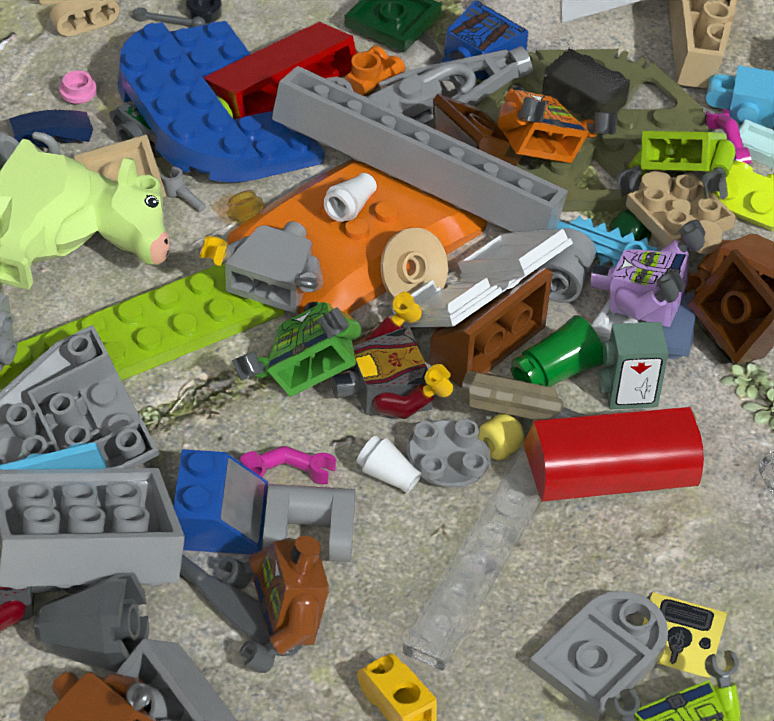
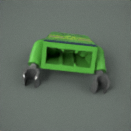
(306, 349)

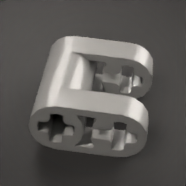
(312, 507)

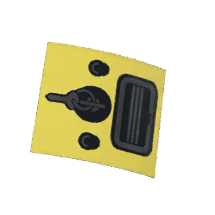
(692, 633)

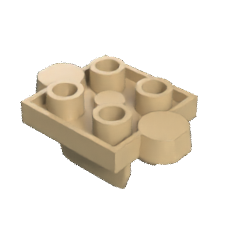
(669, 203)

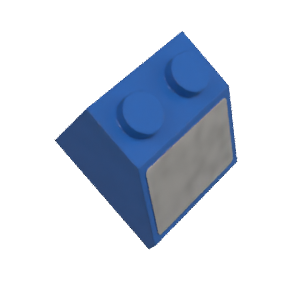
(219, 503)

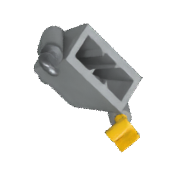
(268, 265)

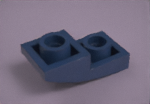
(64, 124)

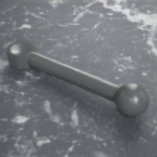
(141, 14)

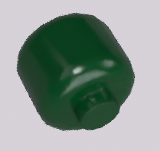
(629, 223)

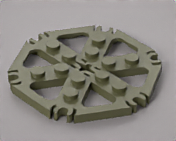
(610, 151)

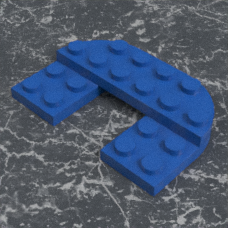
(193, 129)

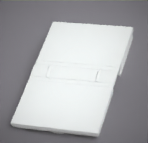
(486, 275)

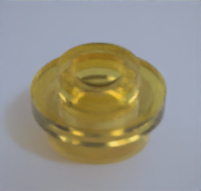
(244, 206)

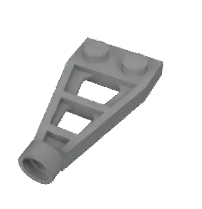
(500, 66)

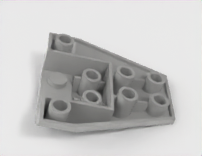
(73, 399)

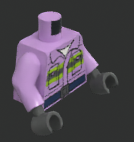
(651, 282)

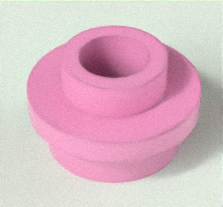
(77, 87)

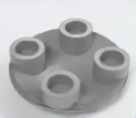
(448, 452)

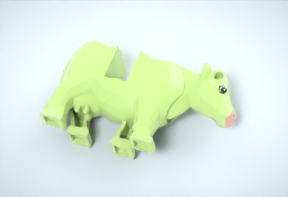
(58, 204)

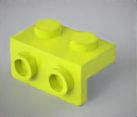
(750, 195)

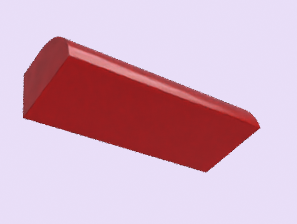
(253, 81)
(615, 453)

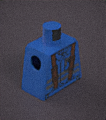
(481, 32)

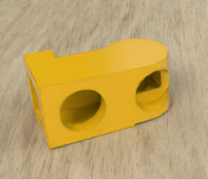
(397, 690)

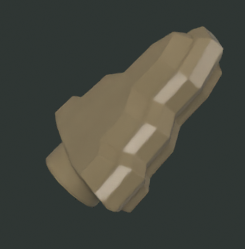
(510, 396)

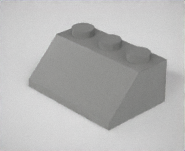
(176, 683)

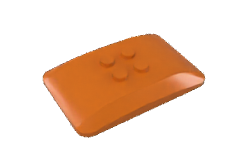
(353, 248)

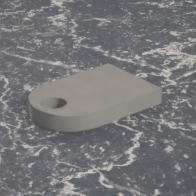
(601, 651)

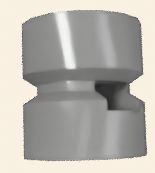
(570, 267)

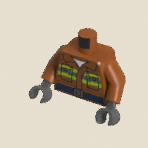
(290, 595)

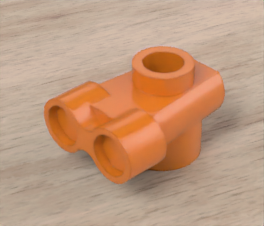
(371, 68)

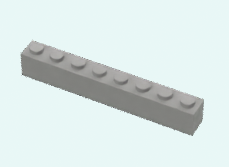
(417, 153)

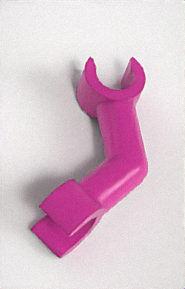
(730, 127)
(292, 457)

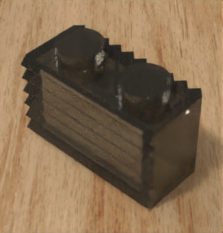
(585, 85)

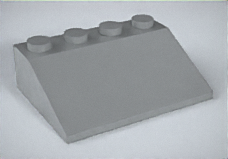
(86, 527)

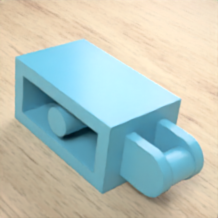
(746, 95)

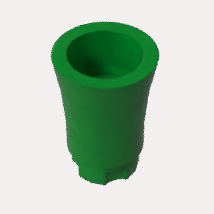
(560, 355)

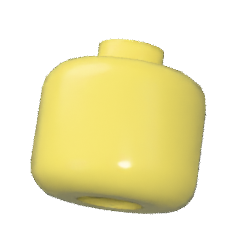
(502, 435)

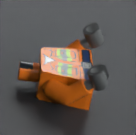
(545, 129)

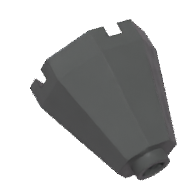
(95, 622)

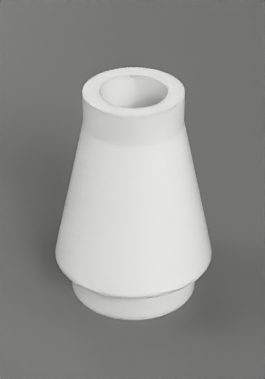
(347, 198)
(388, 464)

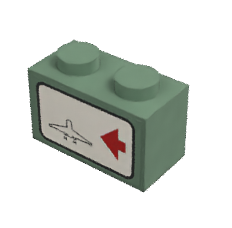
(634, 365)

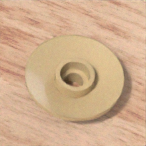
(424, 255)

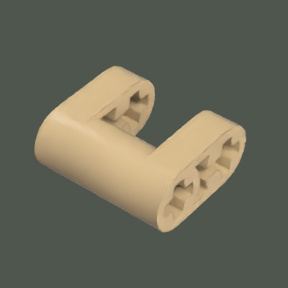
(99, 14)

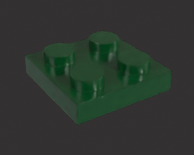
(393, 21)

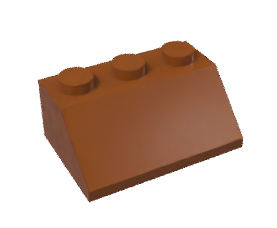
(494, 329)

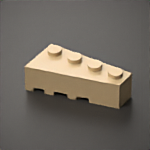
(699, 38)

